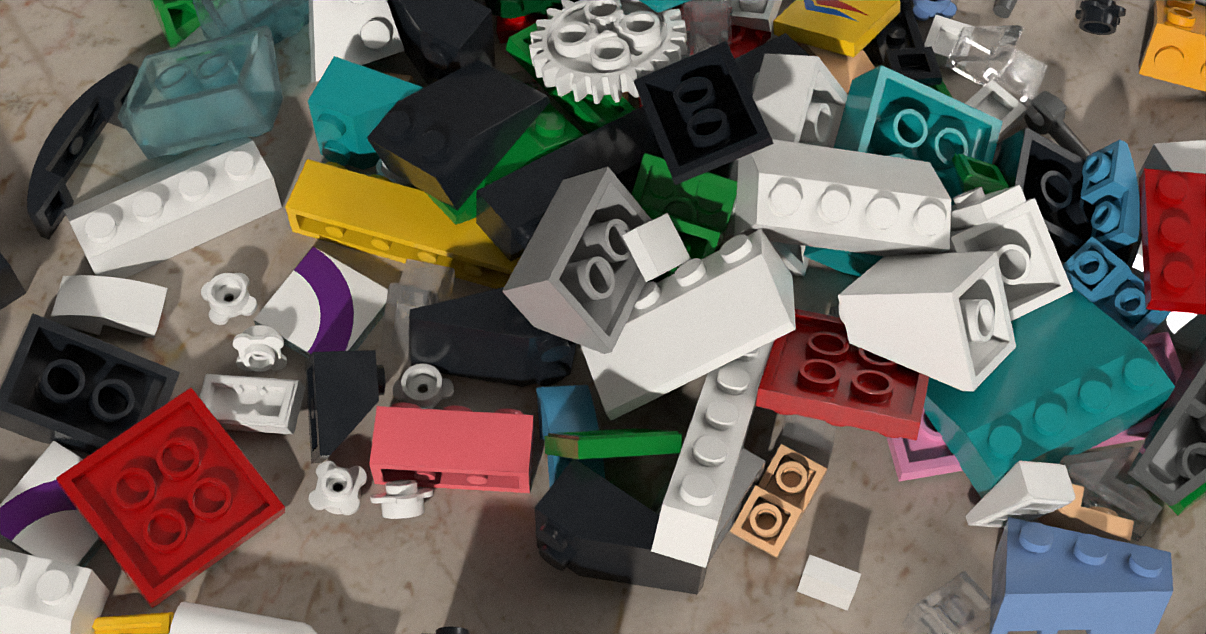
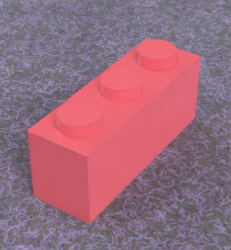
(453, 448)

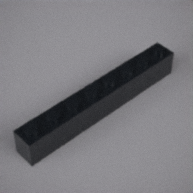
(517, 202)

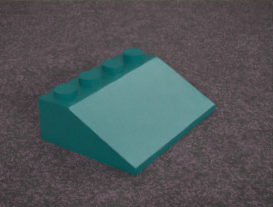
(907, 121)
(1053, 396)

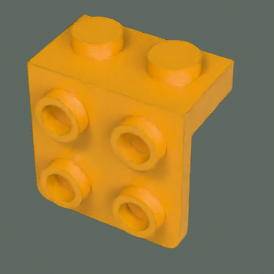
(1177, 44)

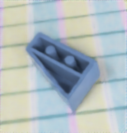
(1076, 581)

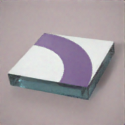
(324, 306)
(41, 516)

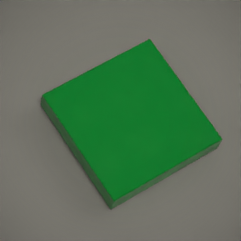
(613, 443)

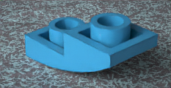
(1113, 189)
(1112, 288)
(567, 411)

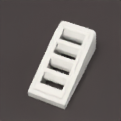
(1024, 494)

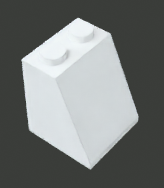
(933, 315)

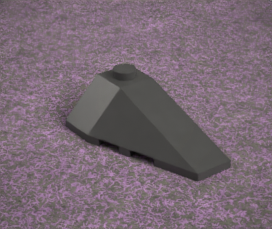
(1175, 449)

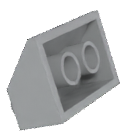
(577, 266)

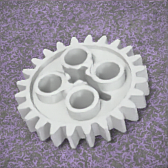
(604, 46)

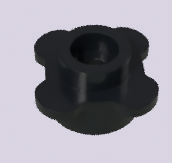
(1099, 16)

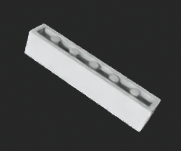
(709, 459)

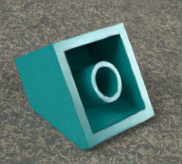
(348, 108)

